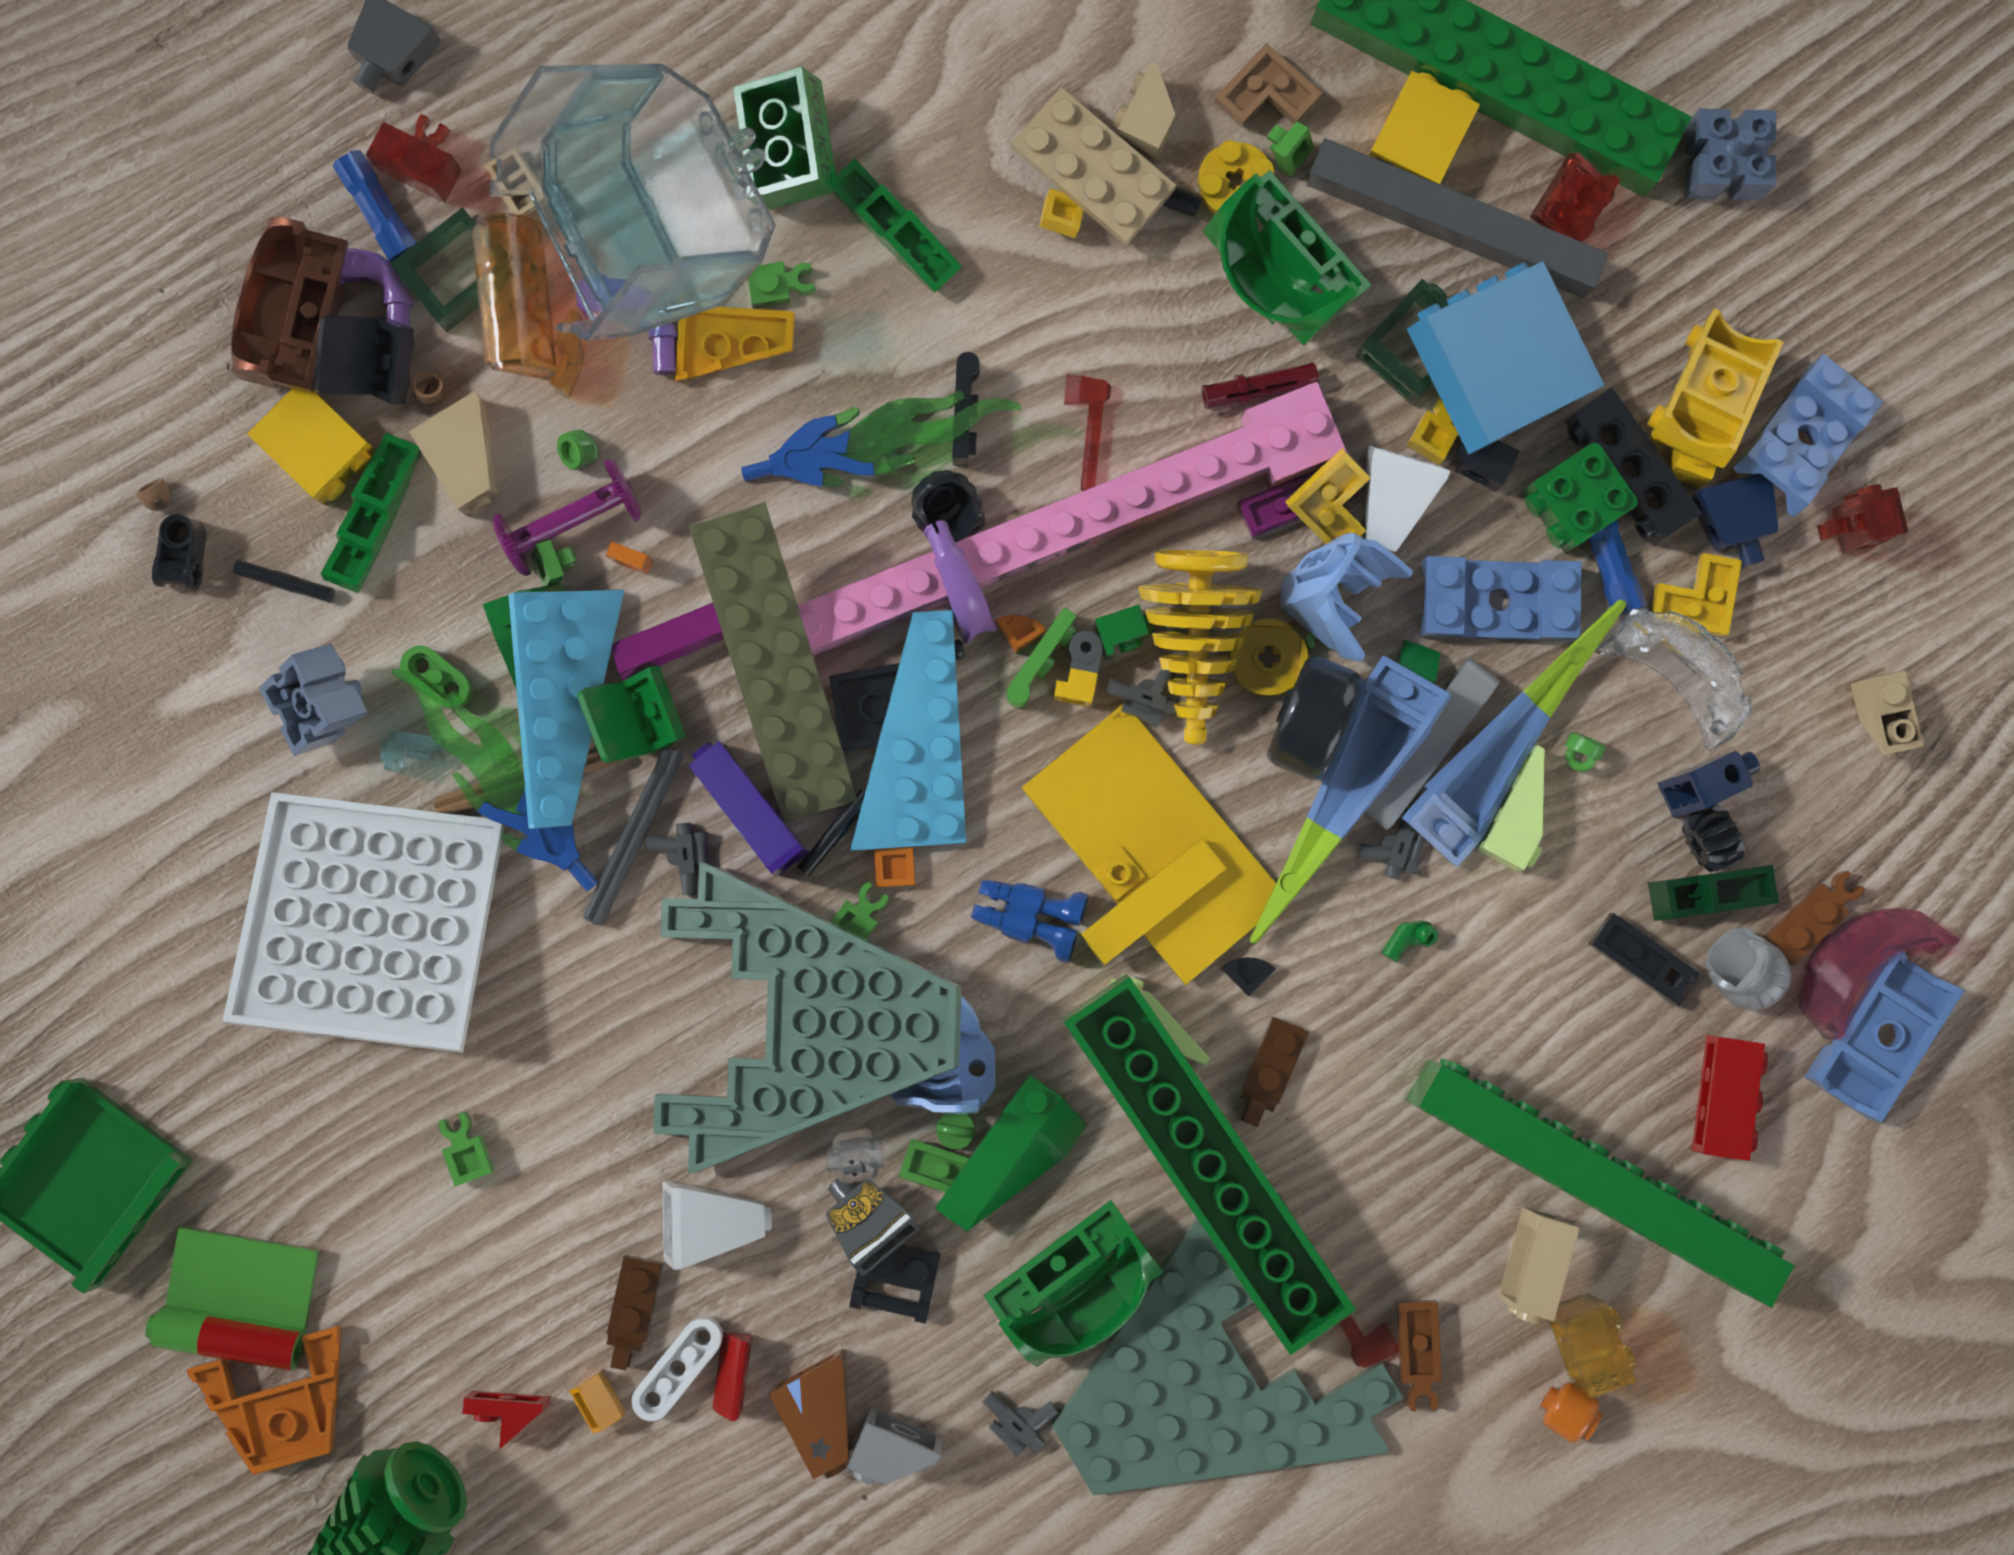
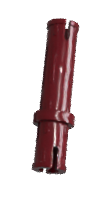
(1257, 386)

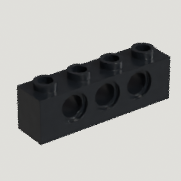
(1653, 473)

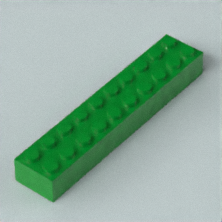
(1517, 81)
(1208, 1164)
(1604, 1184)

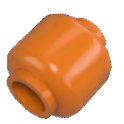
(1571, 1412)

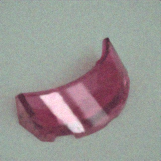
(1853, 953)

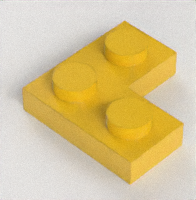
(1322, 498)
(1710, 600)

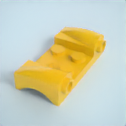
(1715, 391)

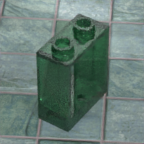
(465, 302)
(1383, 361)

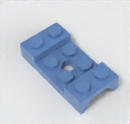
(1828, 409)
(1540, 596)
(1859, 1066)

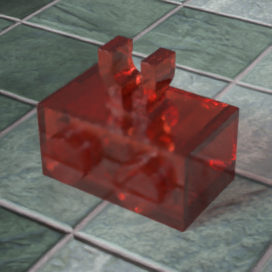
(415, 158)
(1866, 519)

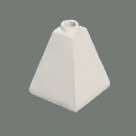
(1397, 494)
(707, 1223)

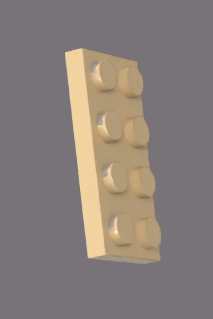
(1093, 166)

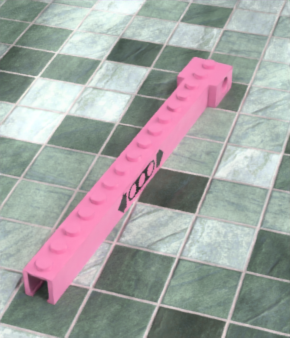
(1277, 441)

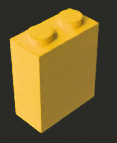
(1425, 127)
(312, 444)

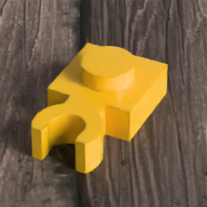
(1434, 434)

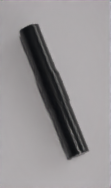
(283, 581)
(832, 835)

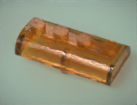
(514, 295)

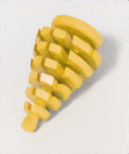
(1199, 620)

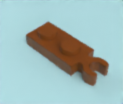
(1812, 918)
(1419, 1349)

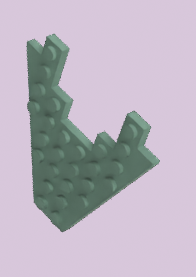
(839, 1023)
(1181, 1405)

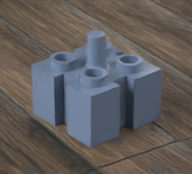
(1731, 154)
(313, 699)

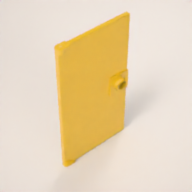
(1131, 816)

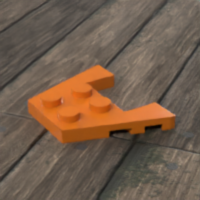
(281, 1421)

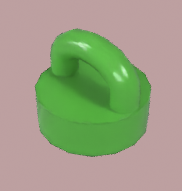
(577, 449)
(1585, 745)
(955, 1130)

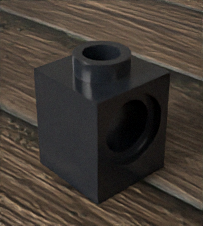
(1487, 465)

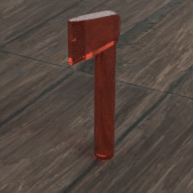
(1095, 393)
(1371, 1348)

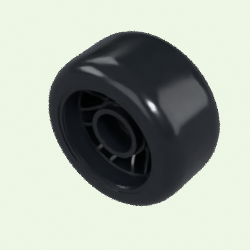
(1314, 718)

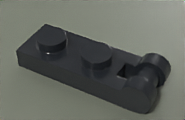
(966, 373)
(1643, 958)

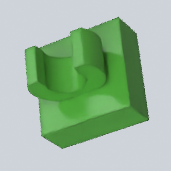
(1291, 147)
(551, 563)

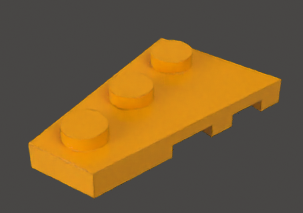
(731, 338)

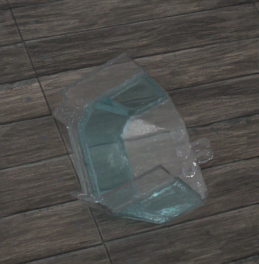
(635, 192)

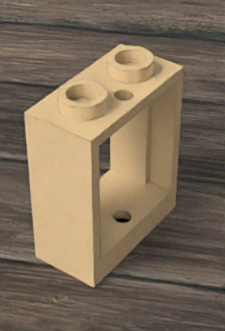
(1538, 1266)

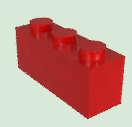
(1729, 1098)

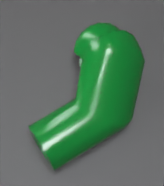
(1409, 934)

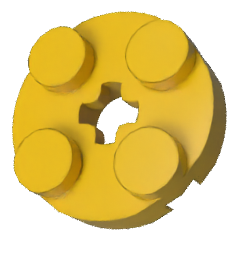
(1228, 159)
(1283, 674)

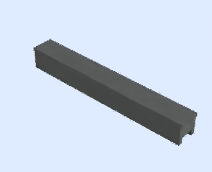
(1454, 217)

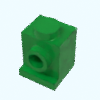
(1123, 630)

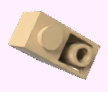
(1149, 116)
(1888, 712)

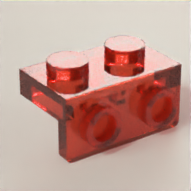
(1575, 198)

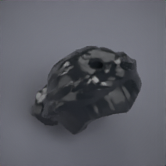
(948, 498)

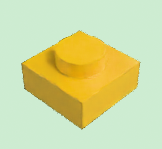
(1061, 214)

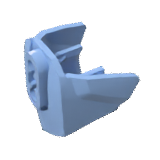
(1313, 595)
(957, 1089)

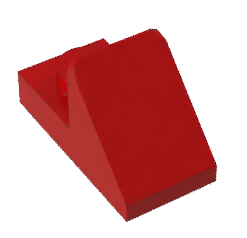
(514, 1408)

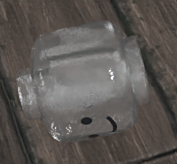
(855, 1156)

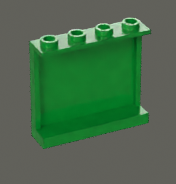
(85, 1181)

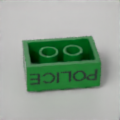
(794, 134)

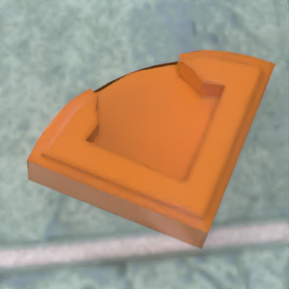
(1020, 630)

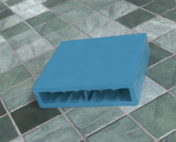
(1504, 355)

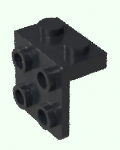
(364, 357)

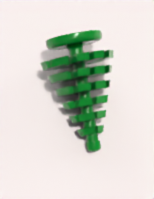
(396, 1505)

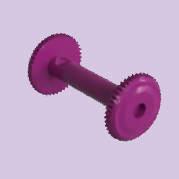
(566, 518)

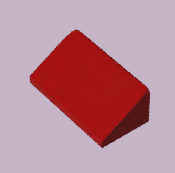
(732, 1375)

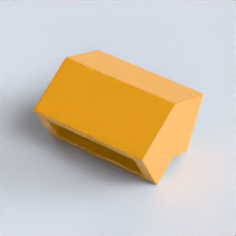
(597, 1402)

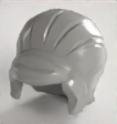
(1748, 969)

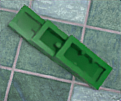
(895, 226)
(372, 512)

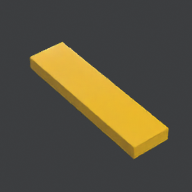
(1153, 901)

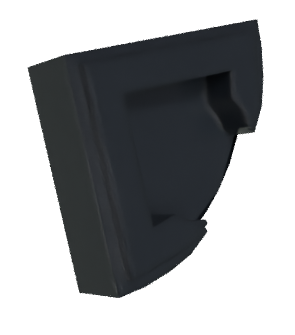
(1248, 973)

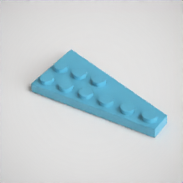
(558, 650)
(917, 765)

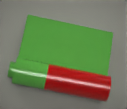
(236, 1299)

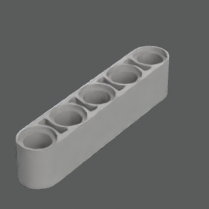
(1469, 691)

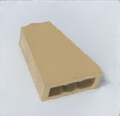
(461, 453)

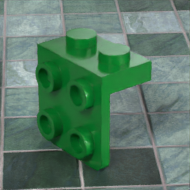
(1579, 497)
(632, 716)

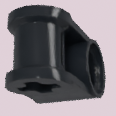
(179, 556)

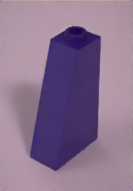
(747, 808)

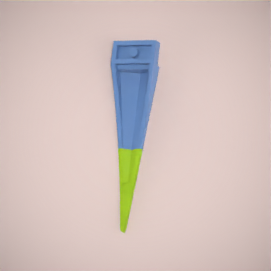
(1381, 736)
(1473, 784)

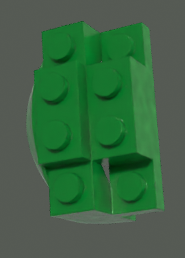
(1284, 260)
(1077, 1287)

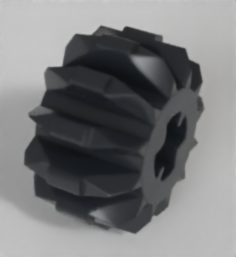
(1713, 838)

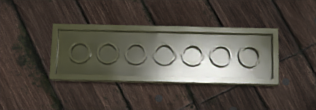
(773, 661)

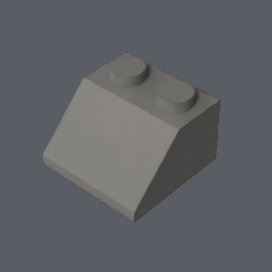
(892, 1449)

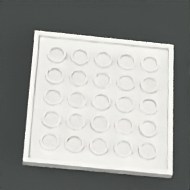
(365, 922)

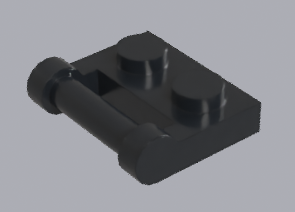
(905, 1268)

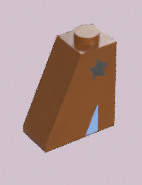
(818, 1414)

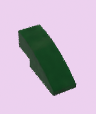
(1713, 892)

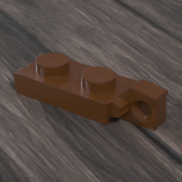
(1271, 1069)
(632, 1308)

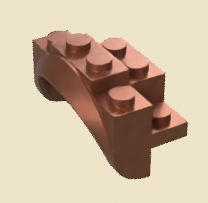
(281, 302)

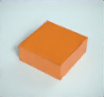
(629, 558)
(894, 867)

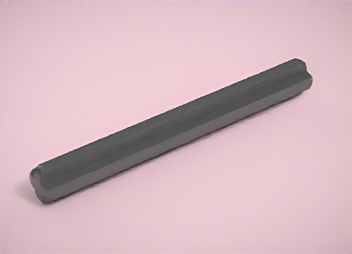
(633, 836)

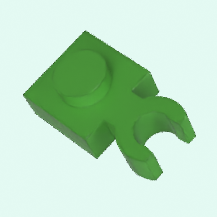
(771, 284)
(857, 918)
(467, 1156)

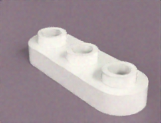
(665, 1380)

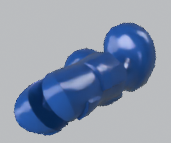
(1021, 913)

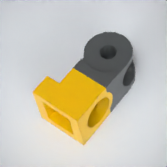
(1085, 658)

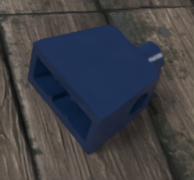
(1739, 516)
(1709, 782)

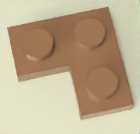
(1271, 80)

